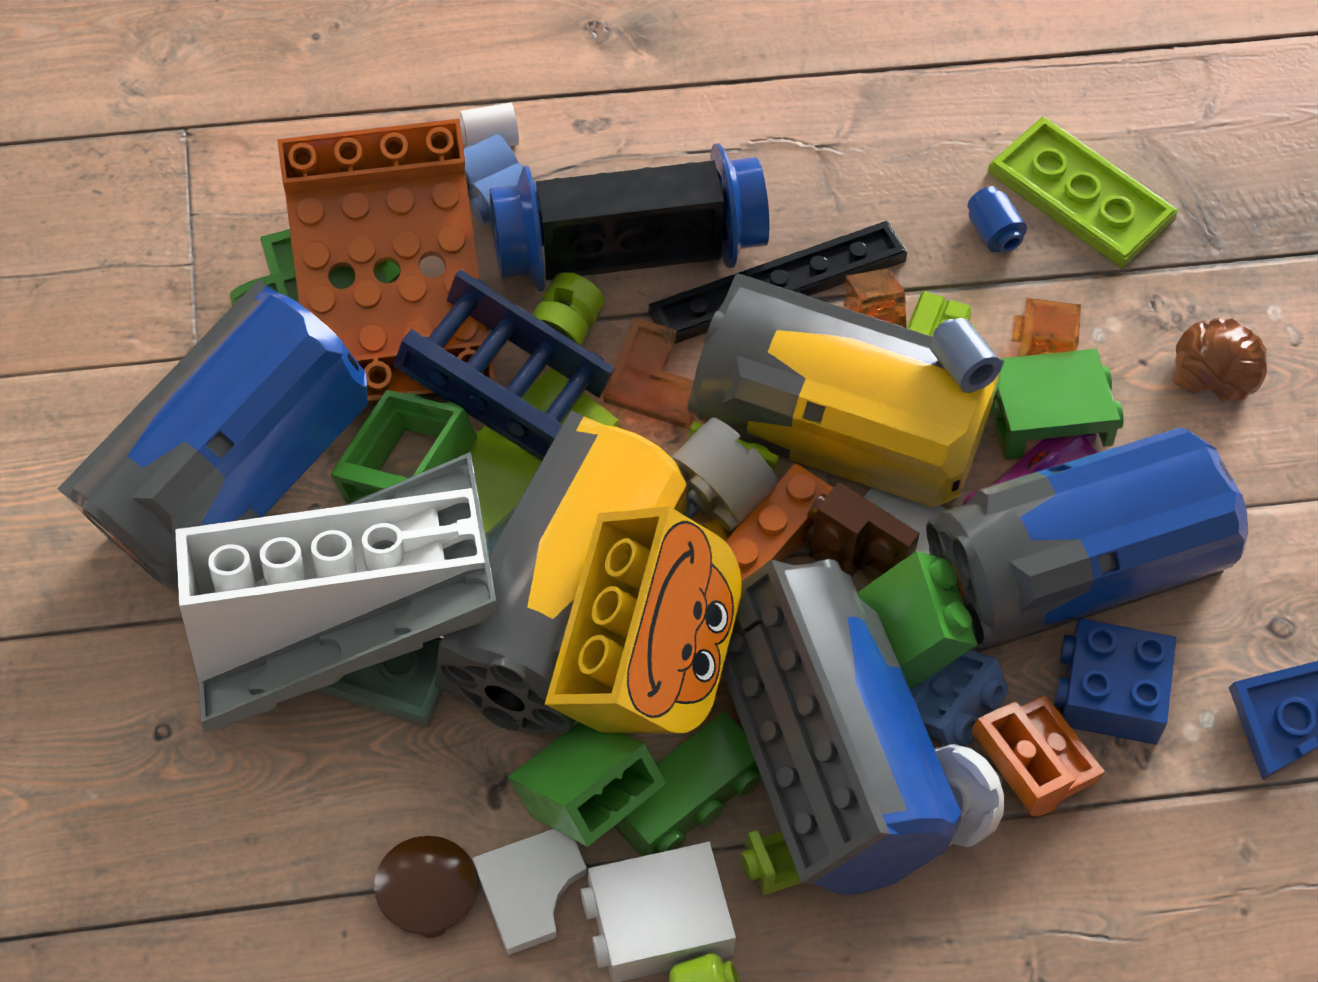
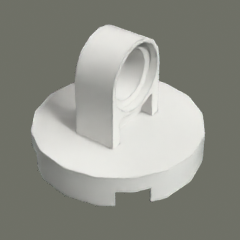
(976, 790)

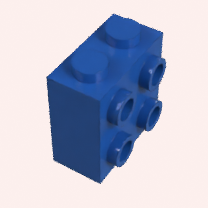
(1116, 680)

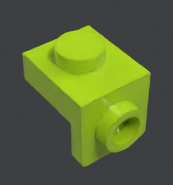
(769, 862)

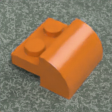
(1036, 753)

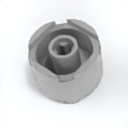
(723, 474)

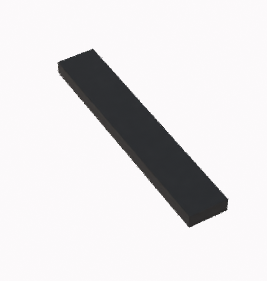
(801, 272)

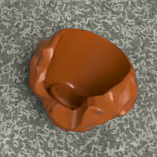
(1220, 359)

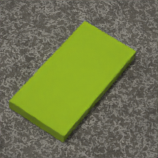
(1082, 191)
(506, 469)

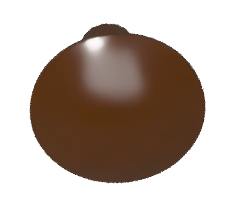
(426, 885)

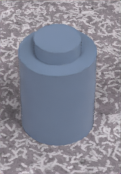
(965, 355)

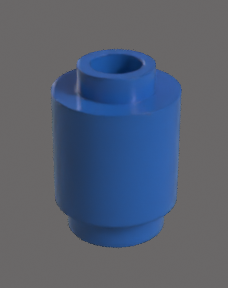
(996, 220)

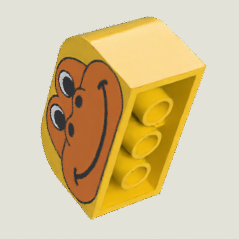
(647, 625)

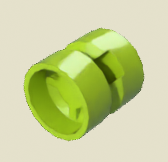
(571, 306)

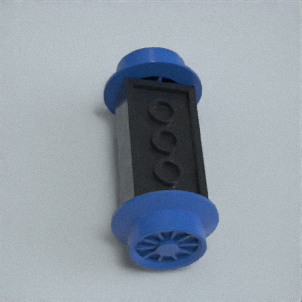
(630, 218)

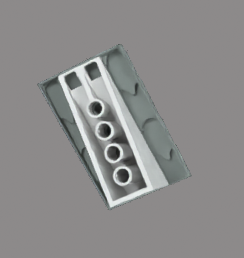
(330, 590)

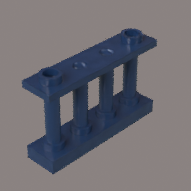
(485, 399)

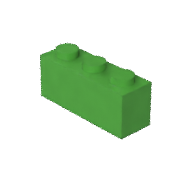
(699, 781)

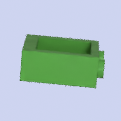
(359, 467)

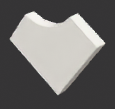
(525, 885)

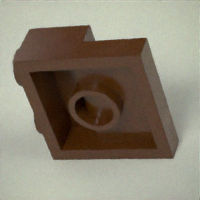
(857, 534)

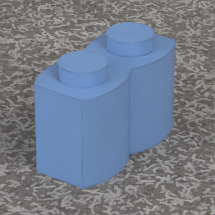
(486, 167)

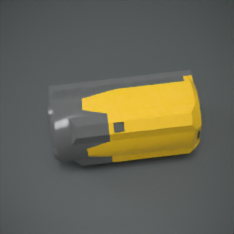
(839, 392)
(537, 566)

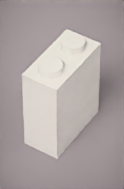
(658, 911)

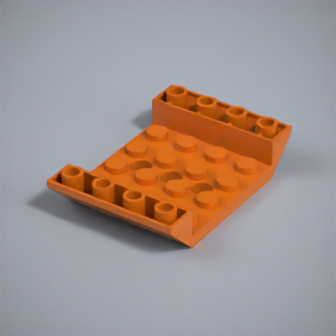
(375, 201)

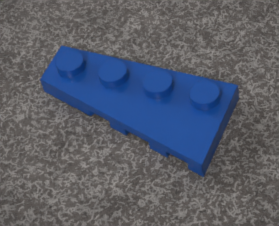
(1279, 715)

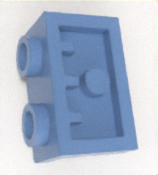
(959, 696)

